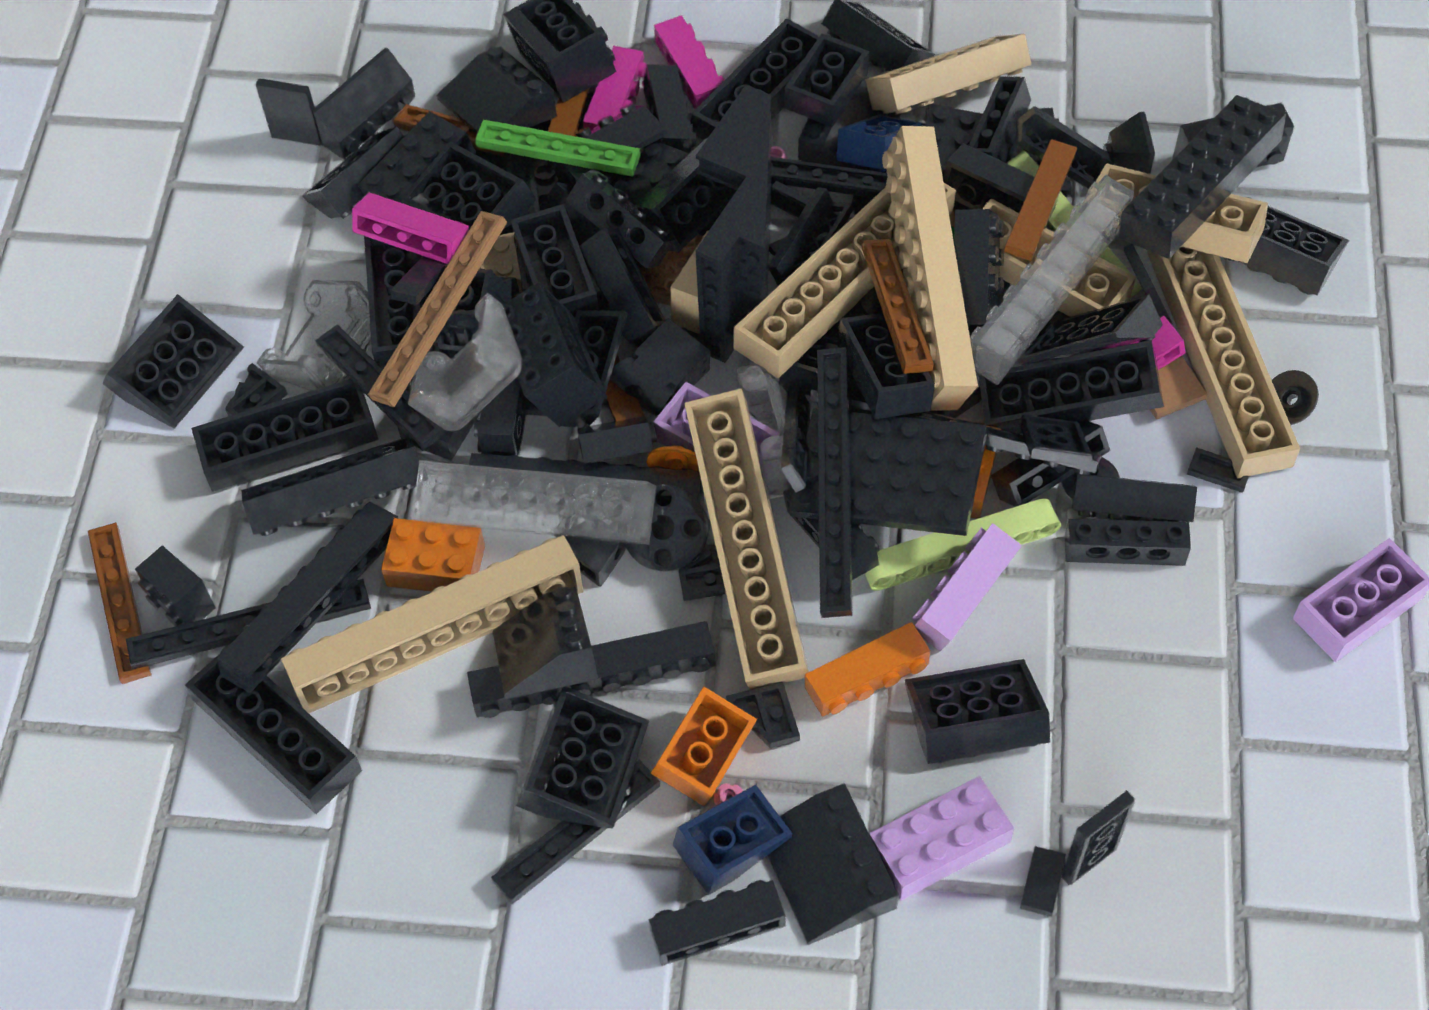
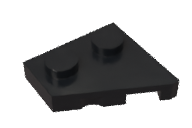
(256, 391)
(702, 577)
(773, 713)

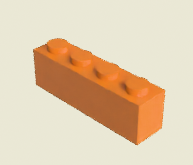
(867, 669)

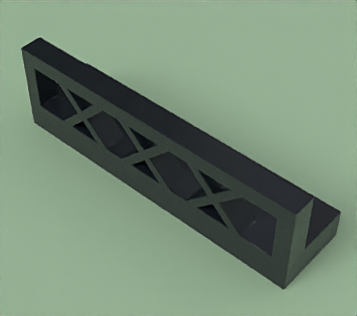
(1042, 128)
(803, 235)

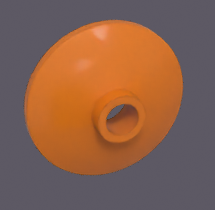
(673, 457)

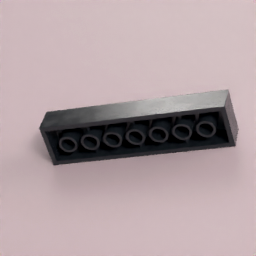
(1201, 176)

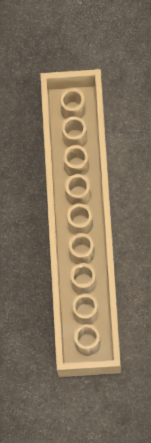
(930, 261)
(818, 291)
(1226, 362)
(746, 540)
(428, 625)

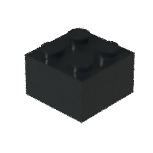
(174, 588)

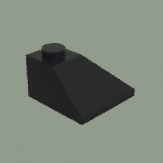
(1132, 144)

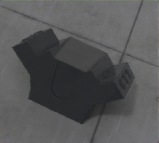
(462, 321)

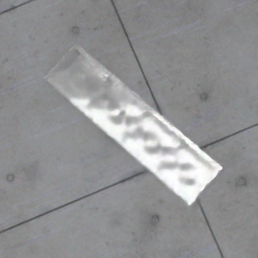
(1049, 279)
(535, 502)

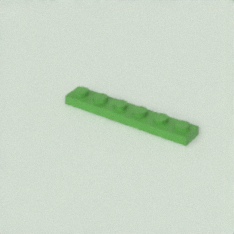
(558, 147)

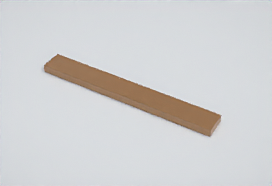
(437, 309)

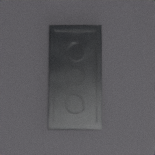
(1097, 838)

